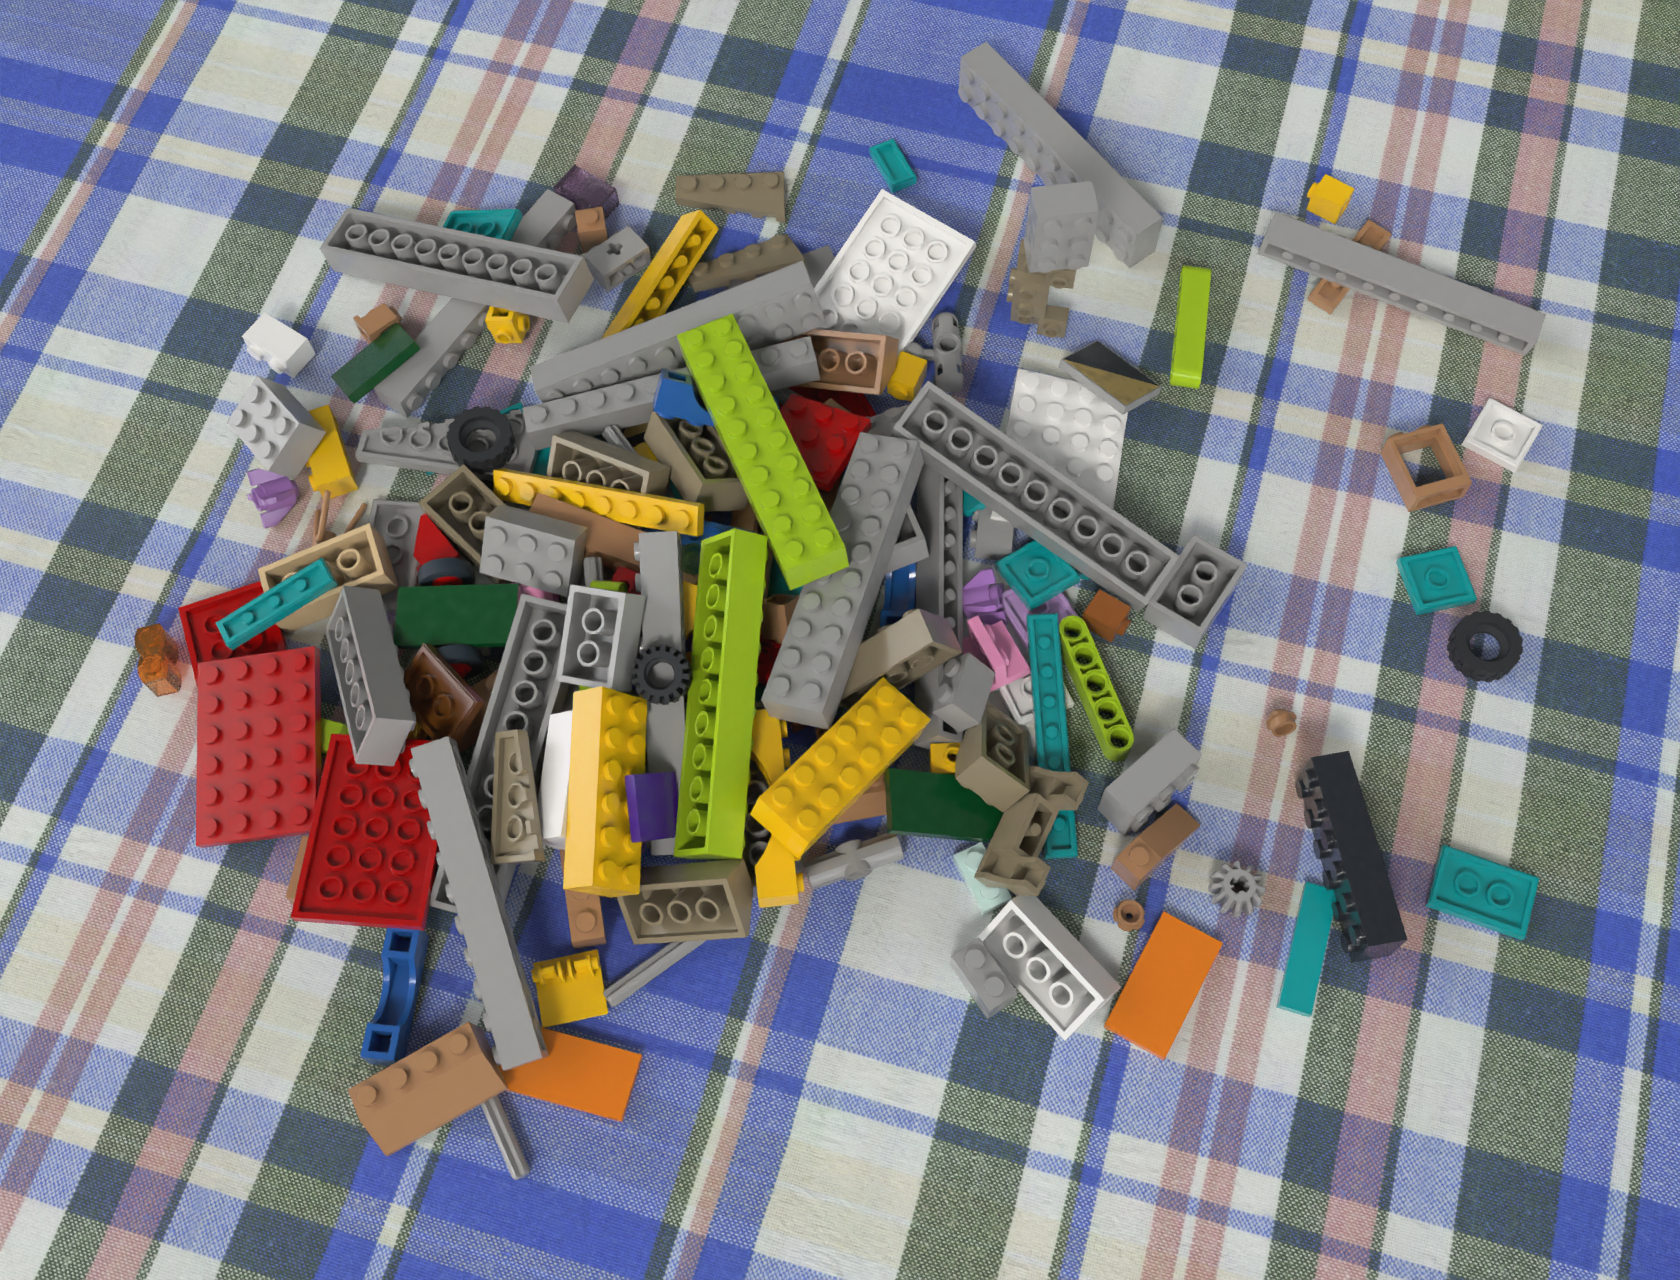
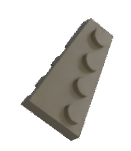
(740, 192)
(745, 263)
(515, 813)

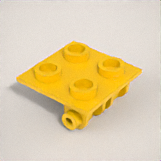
(570, 988)

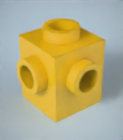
(507, 325)

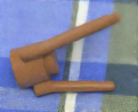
(319, 532)

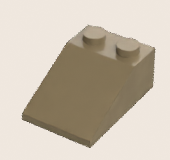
(995, 759)

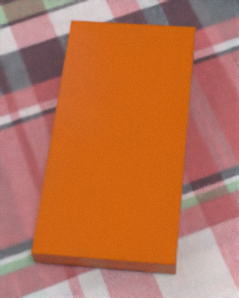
(1163, 985)
(579, 1076)

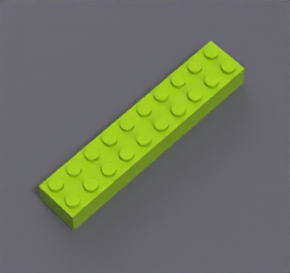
(763, 452)
(721, 697)

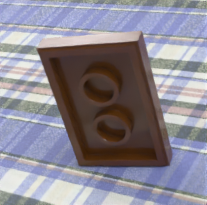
(440, 695)

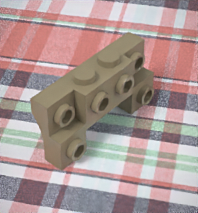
(1030, 297)
(1023, 829)

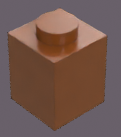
(1107, 616)

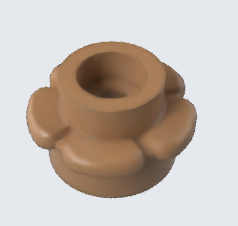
(1281, 722)
(1134, 909)

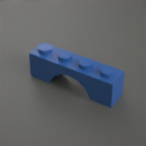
(678, 399)
(899, 594)
(390, 1028)

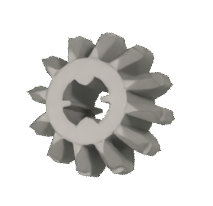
(1248, 895)

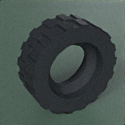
(477, 419)
(1501, 630)

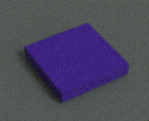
(652, 805)

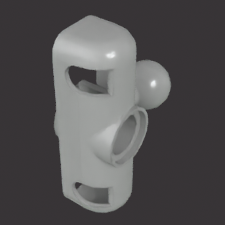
(945, 352)

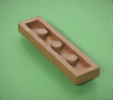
(1328, 294)

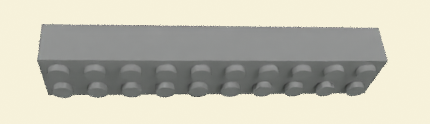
(1057, 151)
(458, 264)
(764, 309)
(1035, 497)
(837, 607)
(520, 700)

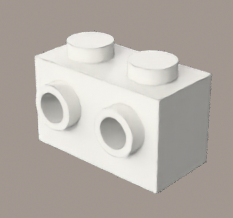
(278, 345)

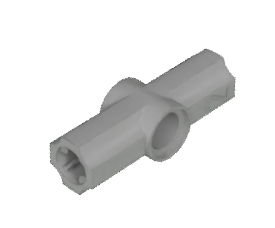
(853, 860)

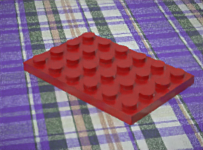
(258, 746)
(367, 845)

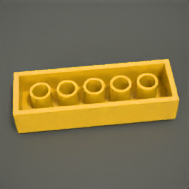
(605, 747)
(839, 767)

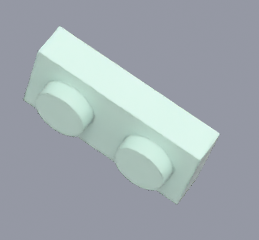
(985, 897)

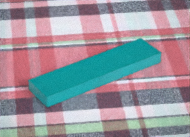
(276, 603)
(1307, 950)

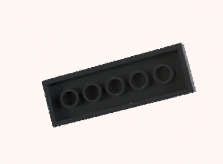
(1350, 857)

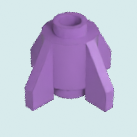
(273, 493)
(984, 598)

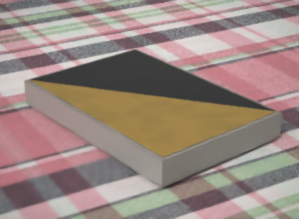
(1110, 377)

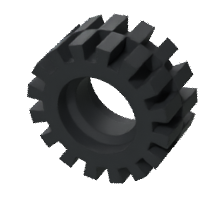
(645, 663)

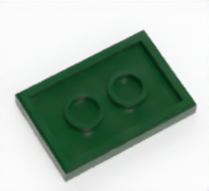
(375, 362)

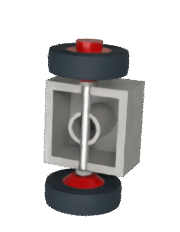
(465, 659)

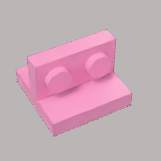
(996, 650)

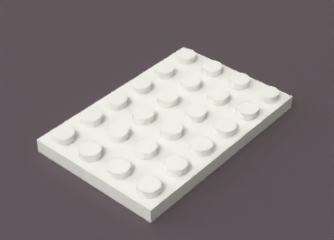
(891, 271)
(1068, 431)

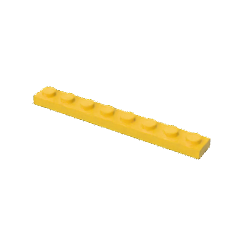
(609, 502)

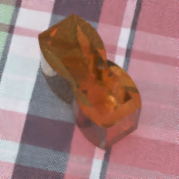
(158, 660)

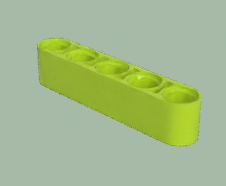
(1190, 327)
(1092, 701)

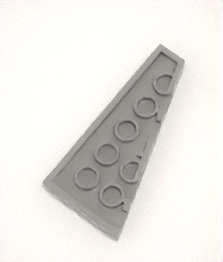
(427, 447)

